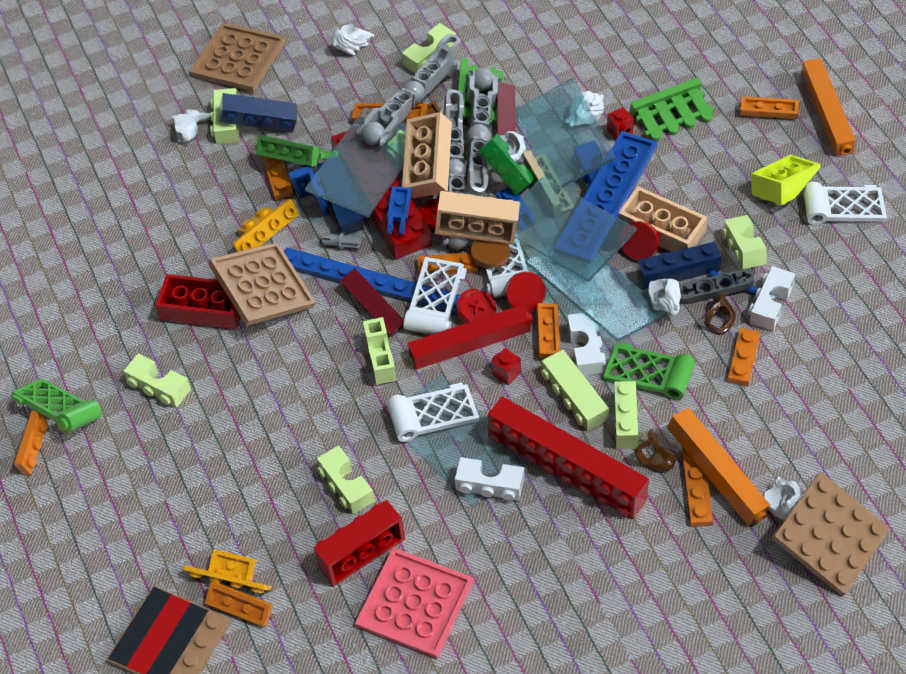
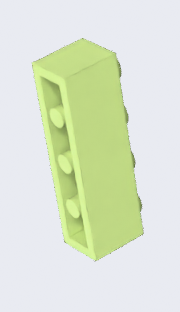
(574, 390)

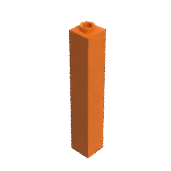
(828, 107)
(718, 466)

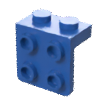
(300, 179)

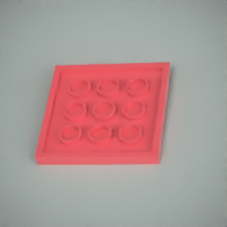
(414, 602)

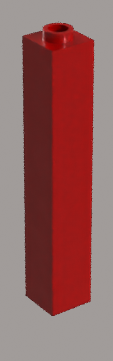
(470, 336)

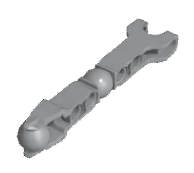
(400, 104)
(479, 134)
(457, 168)

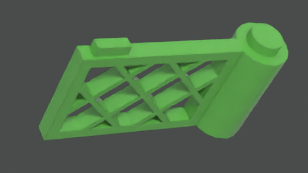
(674, 380)
(70, 417)

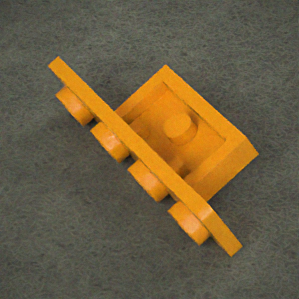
(264, 225)
(231, 568)

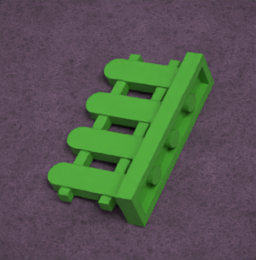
(462, 87)
(666, 100)
(290, 150)

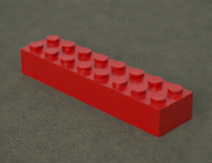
(417, 233)
(568, 457)

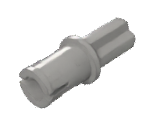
(341, 240)

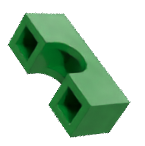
(513, 174)

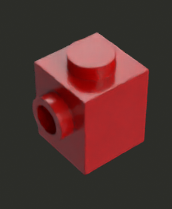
(619, 121)
(506, 366)

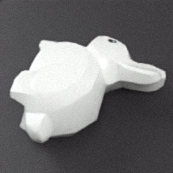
(186, 124)

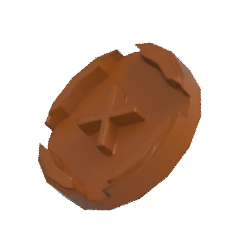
(490, 254)

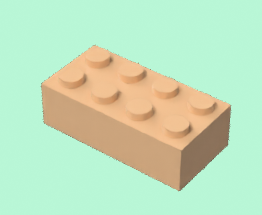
(427, 154)
(477, 217)
(674, 223)

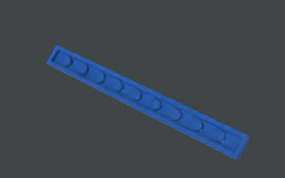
(382, 283)

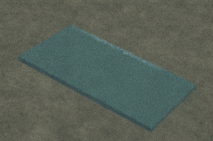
(564, 134)
(357, 172)
(569, 229)
(607, 299)
(446, 446)

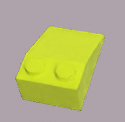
(783, 179)

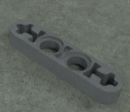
(713, 283)

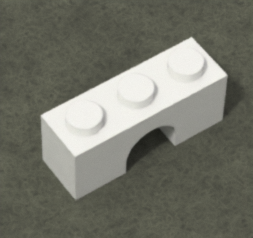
(765, 311)
(586, 358)
(506, 484)

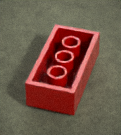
(196, 302)
(359, 542)

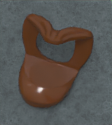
(722, 304)
(662, 459)

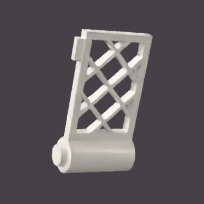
(819, 208)
(498, 283)
(432, 321)
(408, 423)

